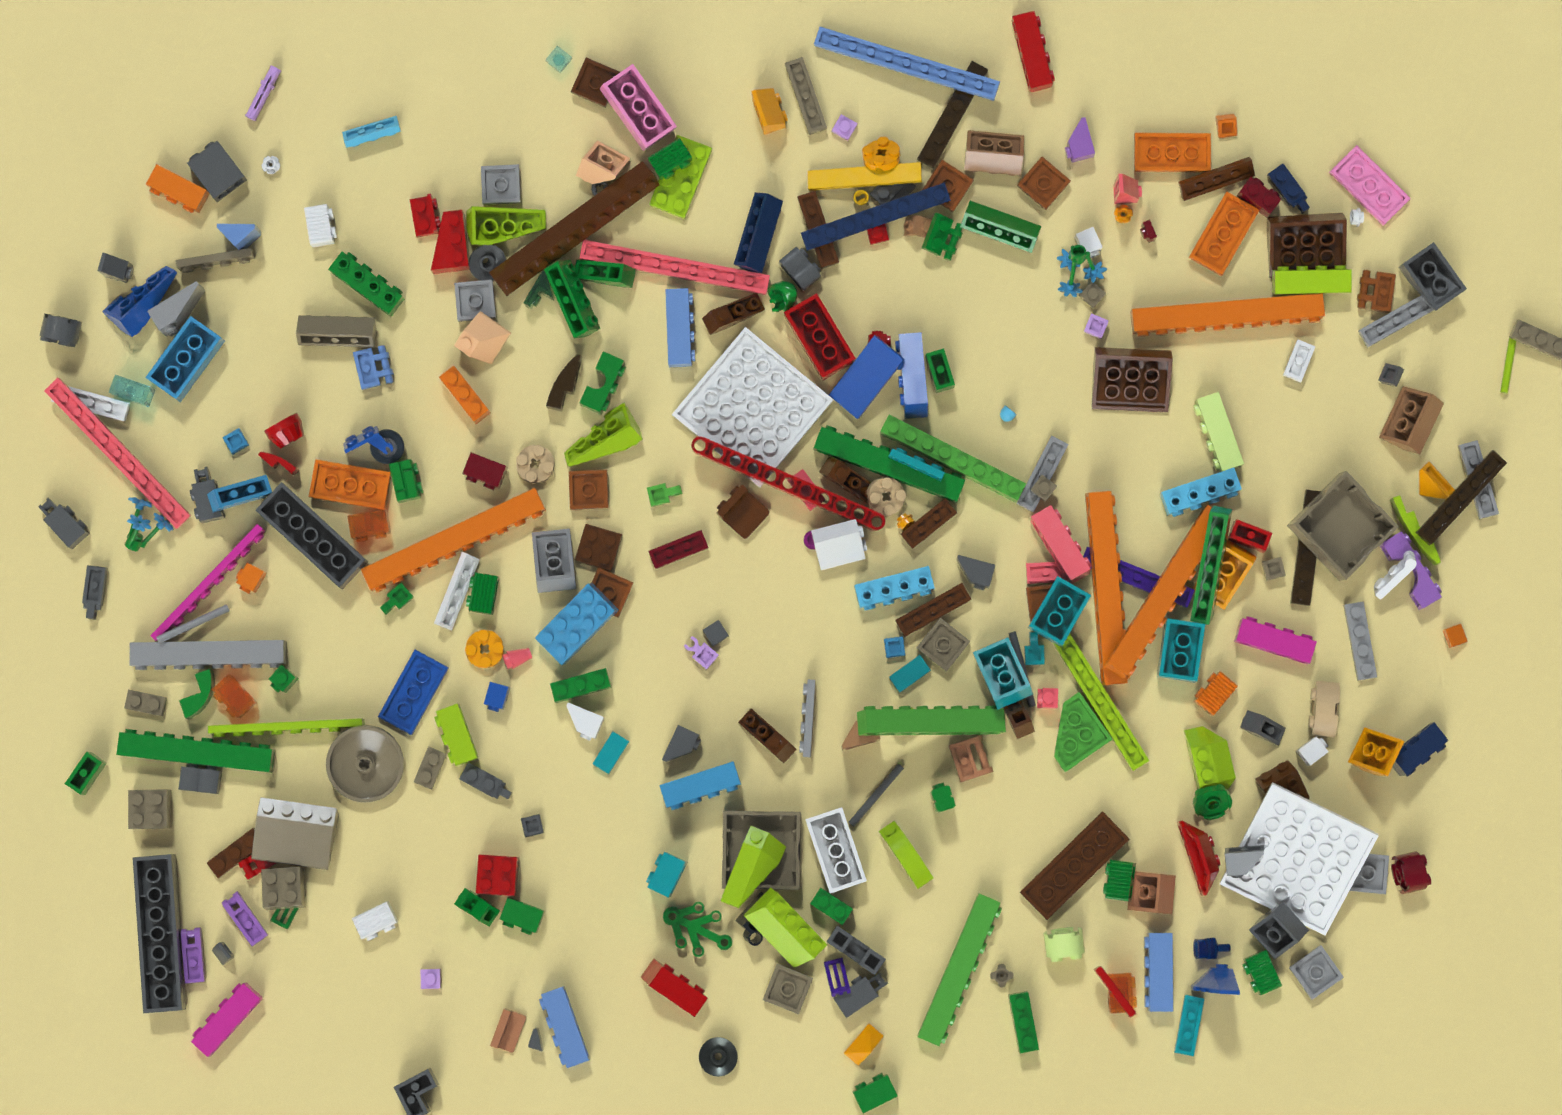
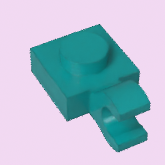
(1034, 653)

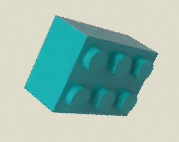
(1059, 611)
(1181, 650)
(1003, 673)
(666, 874)

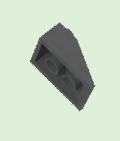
(1432, 277)

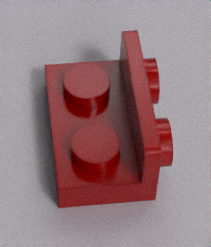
(424, 215)

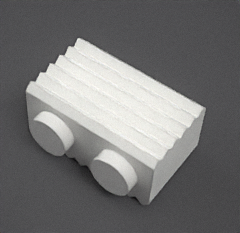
(319, 225)
(375, 920)

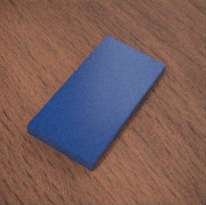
(866, 377)
(413, 692)

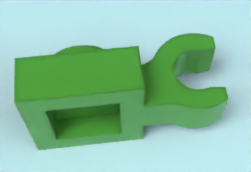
(660, 494)

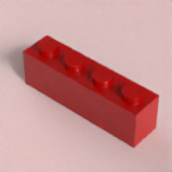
(1032, 51)

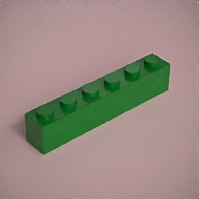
(1211, 565)

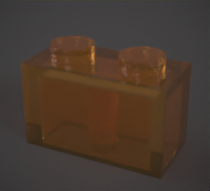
(369, 525)
(233, 696)
(1125, 983)

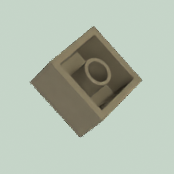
(149, 809)
(283, 888)

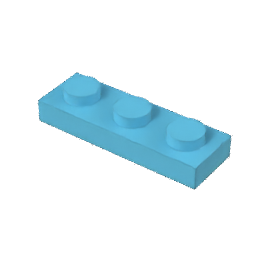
(371, 131)

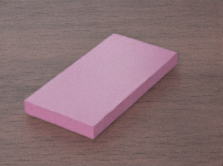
(1370, 185)

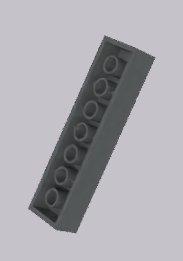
(159, 933)

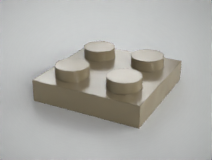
(943, 644)
(787, 988)

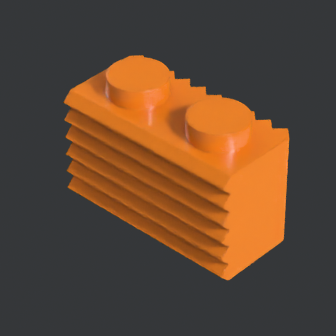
(1215, 693)

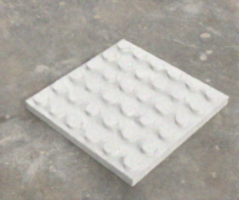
(753, 403)
(1306, 857)

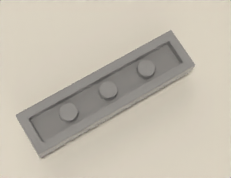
(1395, 321)
(1046, 466)
(1485, 500)
(1360, 641)
(806, 727)

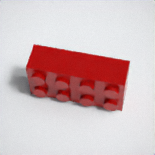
(819, 337)

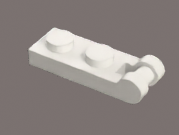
(1395, 575)

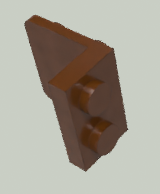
(742, 511)
(1285, 776)

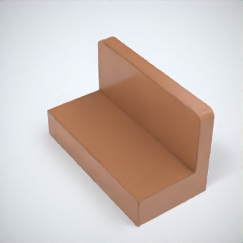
(508, 1030)

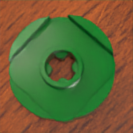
(1218, 794)

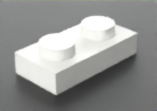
(1299, 360)

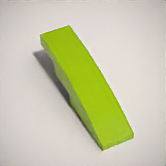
(1411, 525)

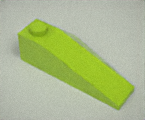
(497, 225)
(613, 435)
(755, 861)

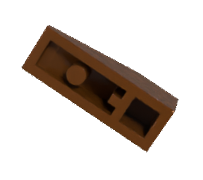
(1019, 719)

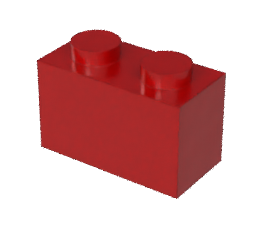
(1249, 536)

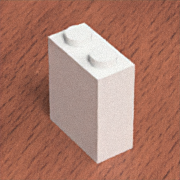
(839, 544)

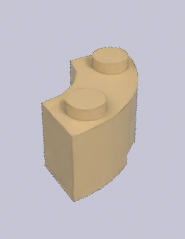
(1325, 704)

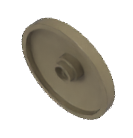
(364, 763)

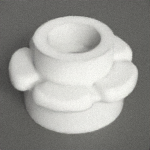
(274, 168)
(1356, 217)

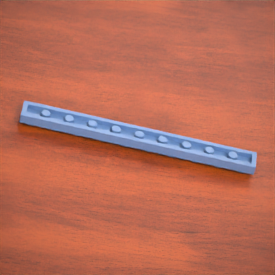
(907, 63)

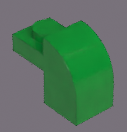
(477, 907)

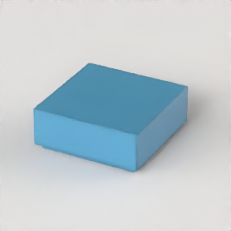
(235, 441)
(894, 647)

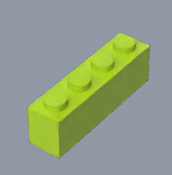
(1311, 280)

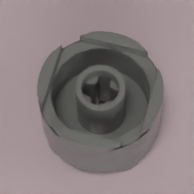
(60, 329)

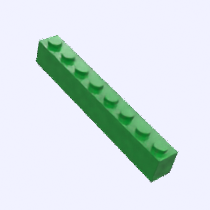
(877, 460)
(195, 752)

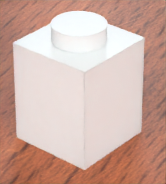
(1090, 240)
(1312, 750)

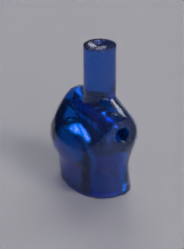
(1208, 948)

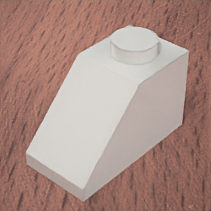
(585, 721)

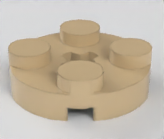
(545, 468)
(896, 494)

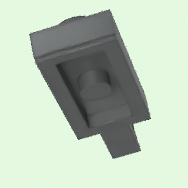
(94, 590)
(484, 781)

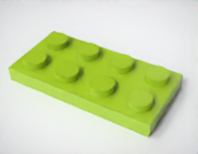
(678, 191)

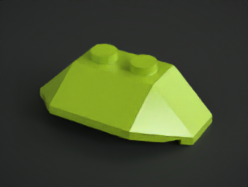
(1209, 758)

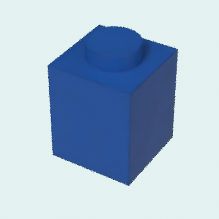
(496, 696)

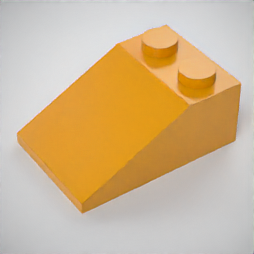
(1234, 569)
(1375, 752)

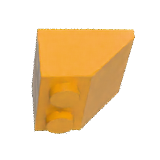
(768, 110)

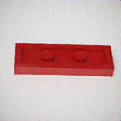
(1114, 991)

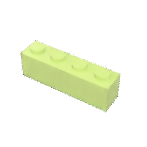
(1219, 432)

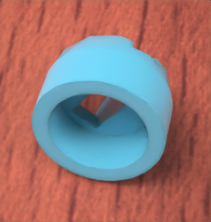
(1007, 414)

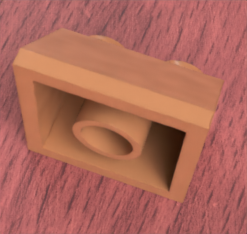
(1152, 893)

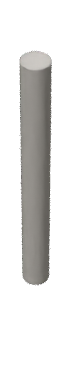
(192, 624)

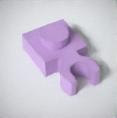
(703, 654)

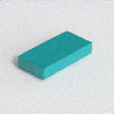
(909, 673)
(610, 752)

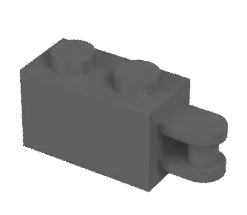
(199, 494)
(64, 523)
(860, 995)

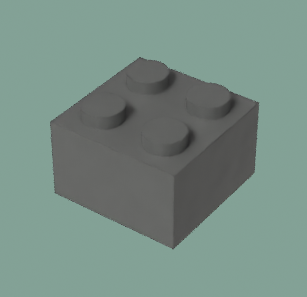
(1278, 930)

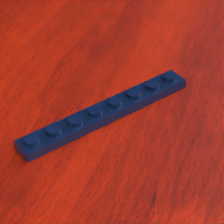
(875, 216)

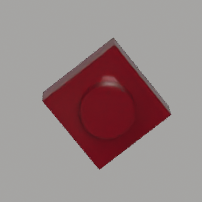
(1147, 231)

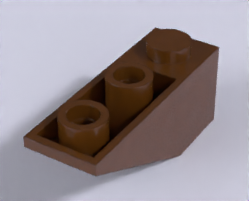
(732, 313)
(845, 478)
(767, 735)

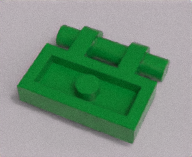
(938, 234)

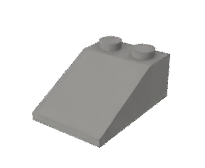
(175, 310)
(553, 560)

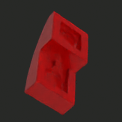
(274, 461)

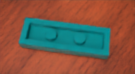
(917, 463)
(1189, 1025)

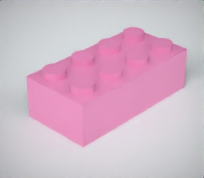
(638, 107)

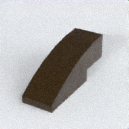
(564, 384)

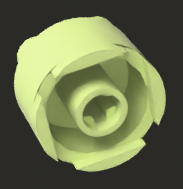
(1064, 943)

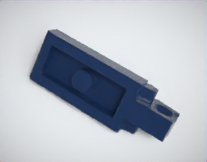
(1288, 188)

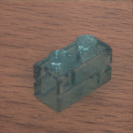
(131, 391)

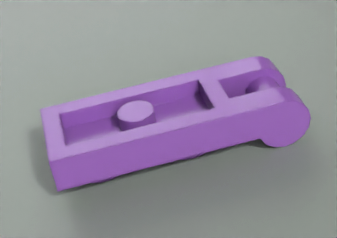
(245, 919)
(193, 956)

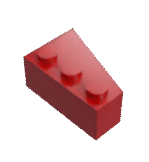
(452, 244)
(674, 987)

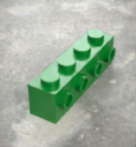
(1000, 226)
(366, 283)
(572, 298)

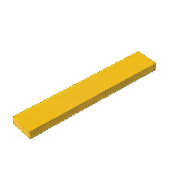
(864, 177)

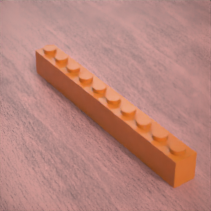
(1226, 314)
(451, 540)
(1105, 579)
(1160, 599)

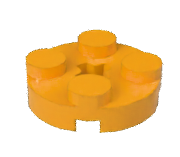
(873, 159)
(482, 638)

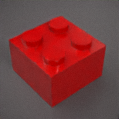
(497, 875)

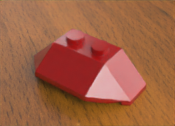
(1201, 856)

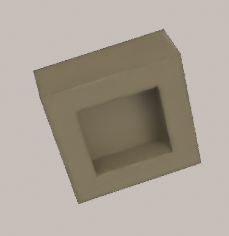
(1092, 294)
(1043, 488)
(1273, 568)

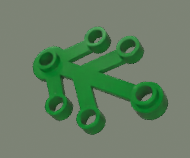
(694, 927)

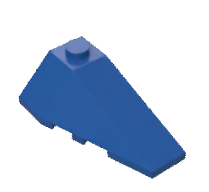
(131, 311)
(1217, 980)

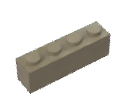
(336, 331)

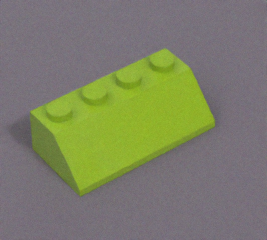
(785, 929)

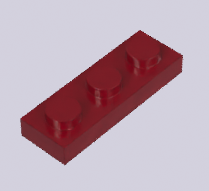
(678, 549)

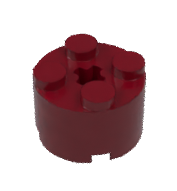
(1410, 872)

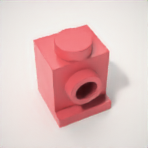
(1047, 698)

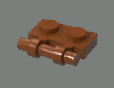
(1382, 292)

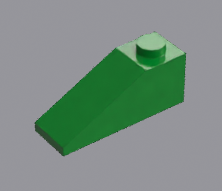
(605, 273)

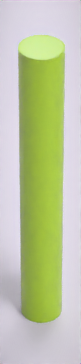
(1508, 365)

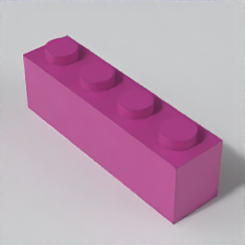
(1275, 641)
(227, 1019)

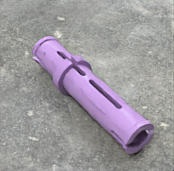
(273, 73)

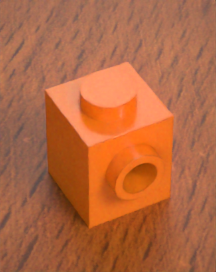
(250, 578)

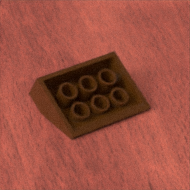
(1306, 241)
(1131, 379)

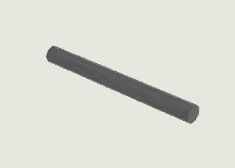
(1015, 643)
(876, 794)

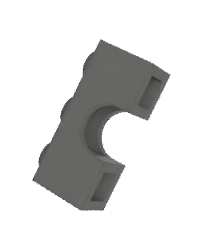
(856, 950)

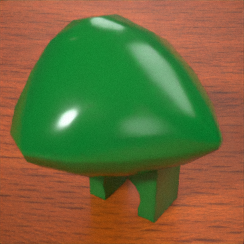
(783, 295)

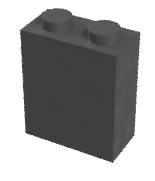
(216, 171)

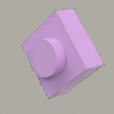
(844, 127)
(1096, 326)
(430, 978)

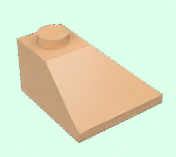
(601, 164)
(482, 338)

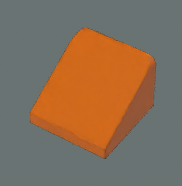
(1226, 125)
(1455, 635)

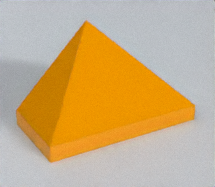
(1433, 483)
(863, 1044)

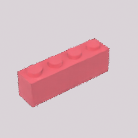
(1060, 544)

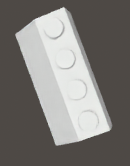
(836, 850)

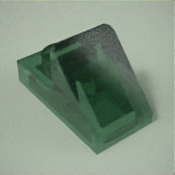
(540, 287)

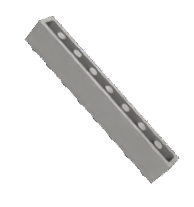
(207, 653)

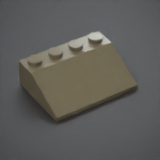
(294, 833)

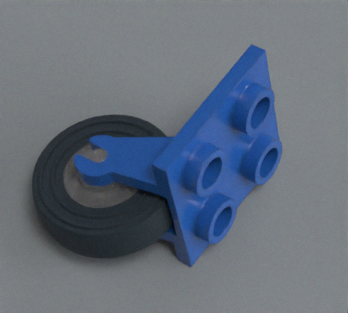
(385, 444)

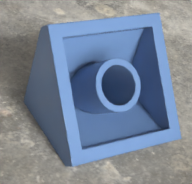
(240, 234)

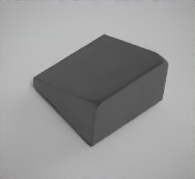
(222, 953)
(535, 1040)

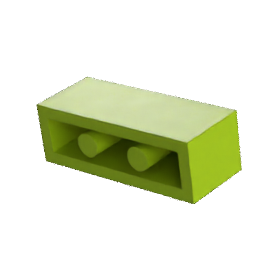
(456, 735)

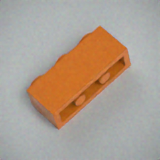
(177, 189)
(464, 395)

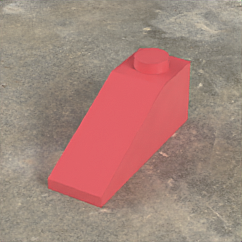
(1126, 190)

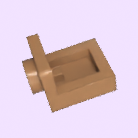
(916, 226)

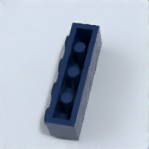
(759, 230)

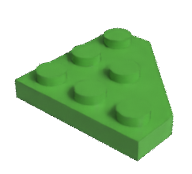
(1078, 733)

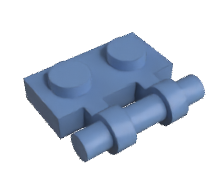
(367, 368)

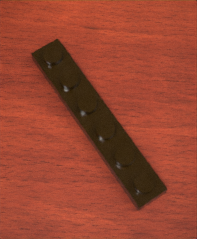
(948, 121)
(1461, 497)
(1304, 566)

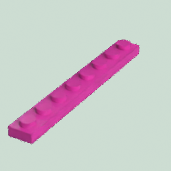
(214, 578)

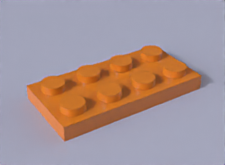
(1172, 152)
(1224, 233)
(350, 484)

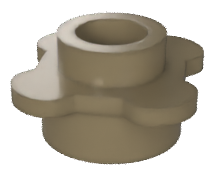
(1001, 980)

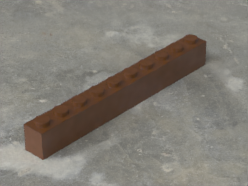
(574, 228)

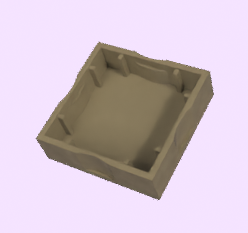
(1342, 526)
(781, 825)

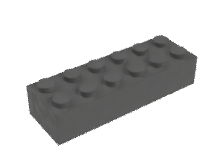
(311, 535)

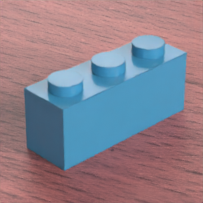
(239, 493)

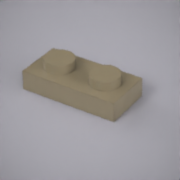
(145, 702)
(430, 768)

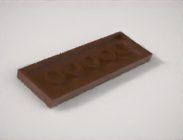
(1074, 865)

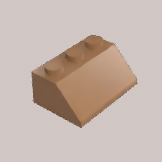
(994, 152)
(1411, 419)
(854, 740)

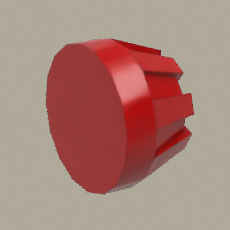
(285, 431)

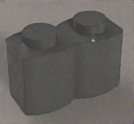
(800, 269)
(200, 780)

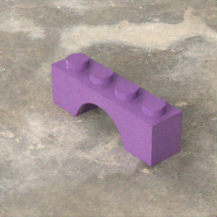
(1424, 590)

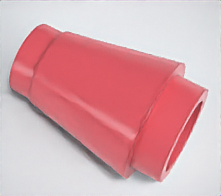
(516, 657)

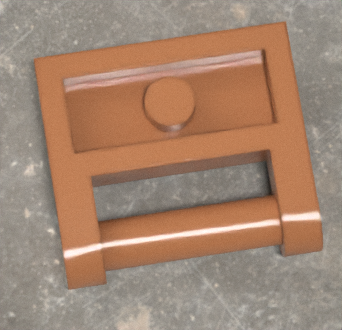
(964, 760)

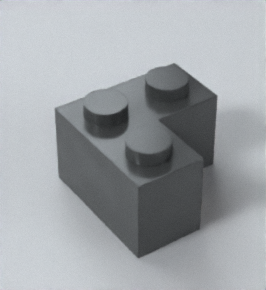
(411, 1092)

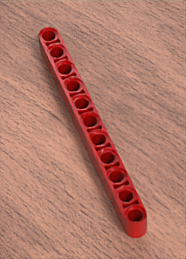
(778, 483)

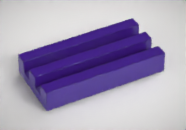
(840, 989)

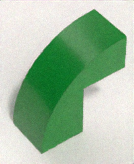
(196, 703)

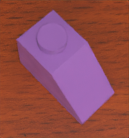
(1080, 143)

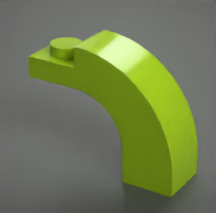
(906, 854)

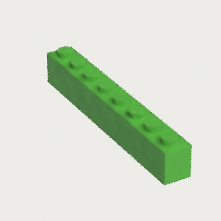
(952, 458)
(930, 721)
(958, 970)

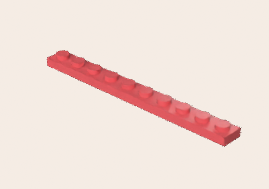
(676, 267)
(117, 453)

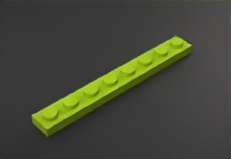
(1102, 703)
(278, 727)

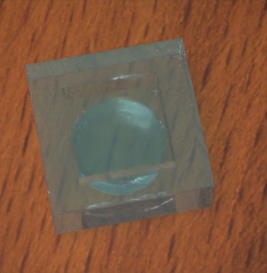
(558, 59)

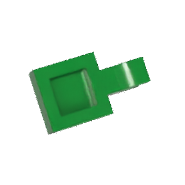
(398, 597)

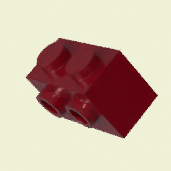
(1259, 196)
(484, 471)

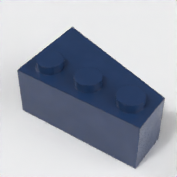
(1419, 749)

